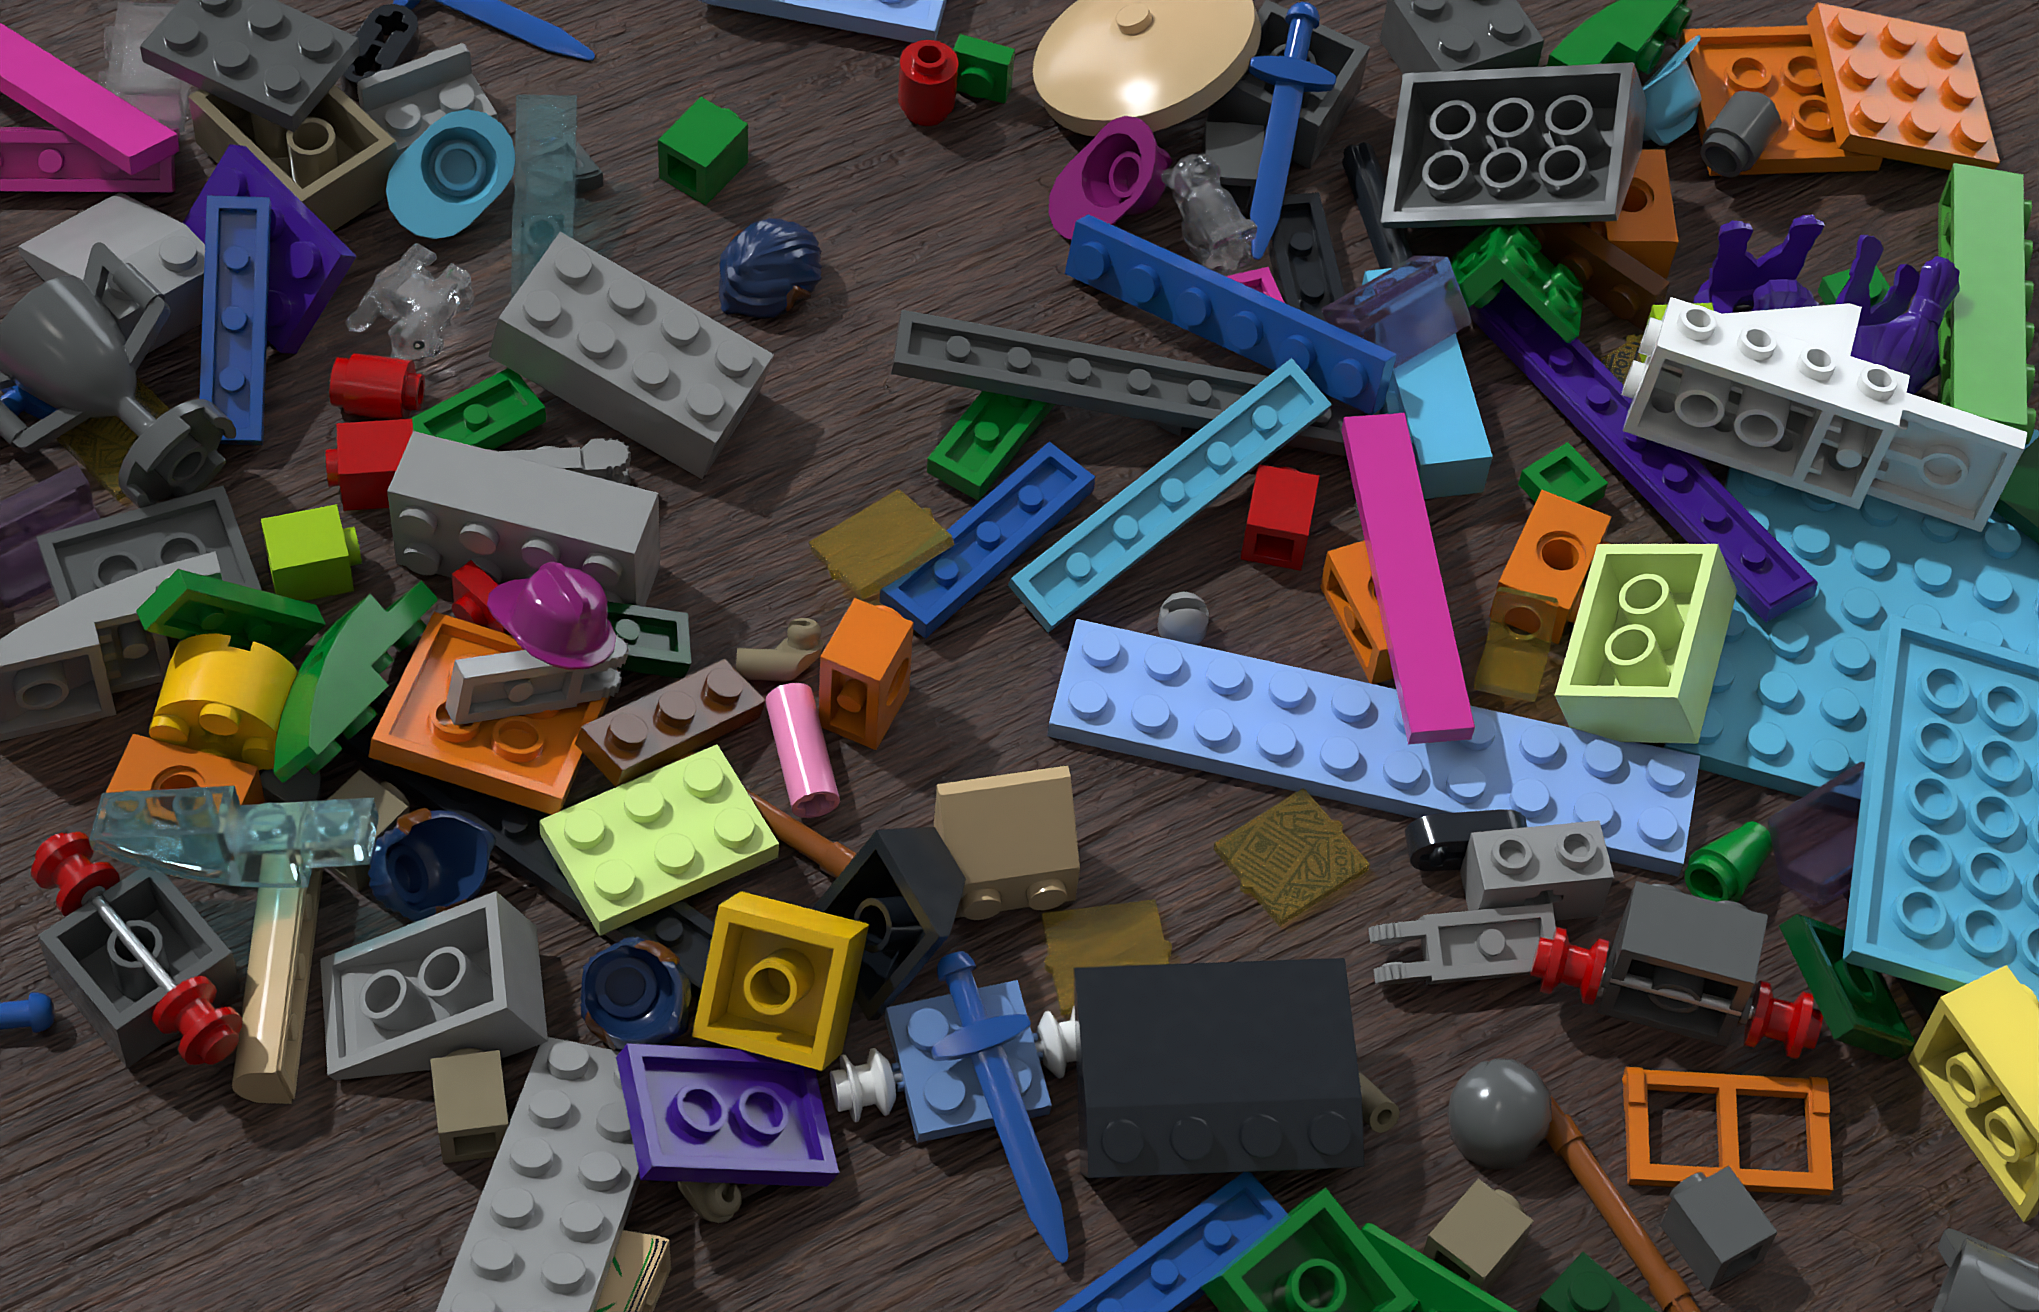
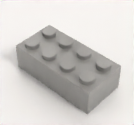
(630, 355)
(518, 514)

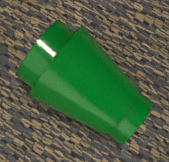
(1728, 863)

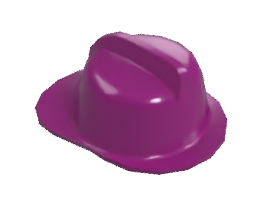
(1110, 177)
(556, 616)

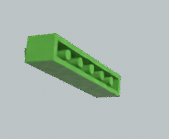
(1985, 325)

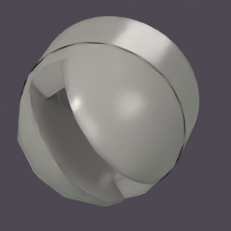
(1183, 618)

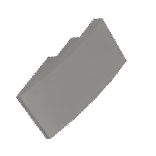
(82, 652)

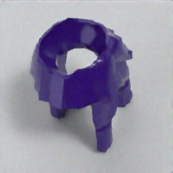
(1761, 282)
(1883, 332)

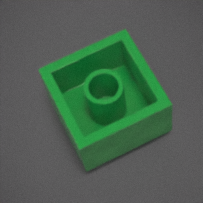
(1309, 1264)

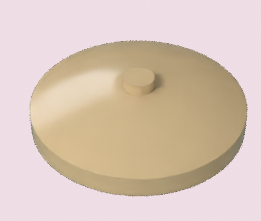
(1143, 60)

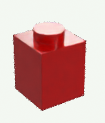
(367, 461)
(1279, 517)

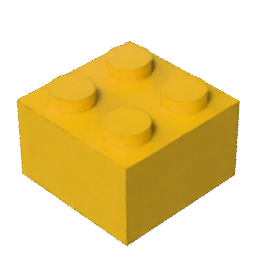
(780, 980)

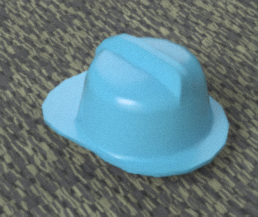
(1671, 98)
(450, 174)

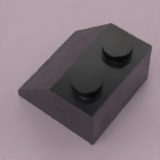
(909, 897)

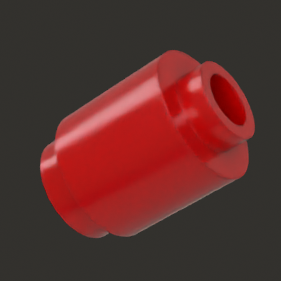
(927, 82)
(376, 386)

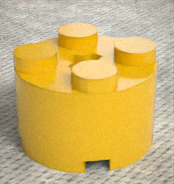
(223, 699)

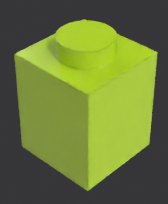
(310, 553)

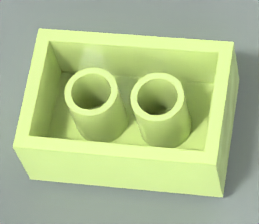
(1647, 642)

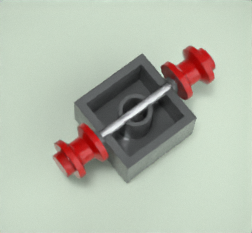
(136, 957)
(1682, 970)

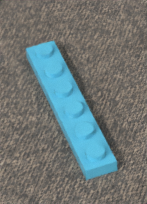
(1169, 495)

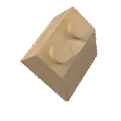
(1011, 840)

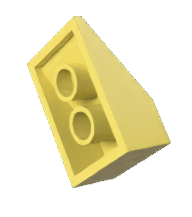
(1985, 1075)

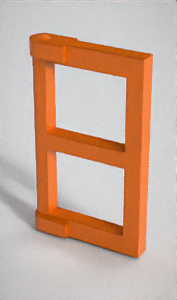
(1726, 1087)

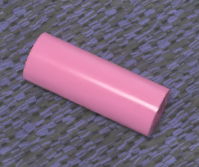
(802, 750)

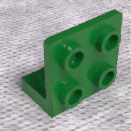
(1515, 256)

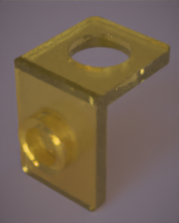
(1515, 662)

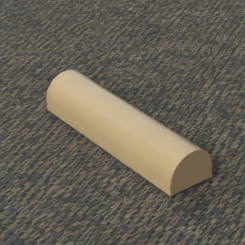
(276, 992)

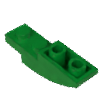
(1624, 34)
(343, 679)

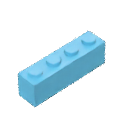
(1440, 418)

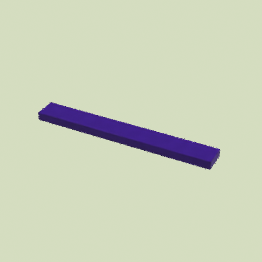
(1666, 477)

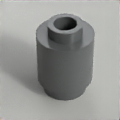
(1740, 133)

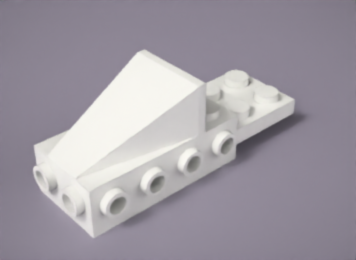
(1797, 409)

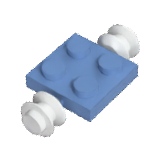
(946, 1094)

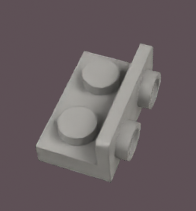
(421, 92)

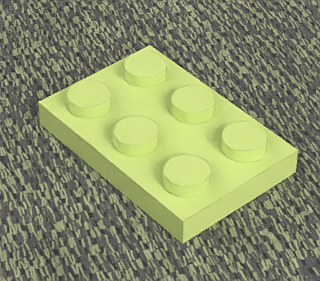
(658, 839)

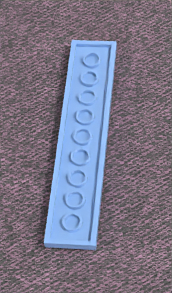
(1352, 745)

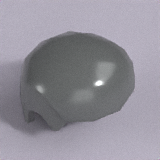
(1499, 1113)

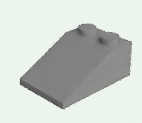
(138, 235)
(434, 990)

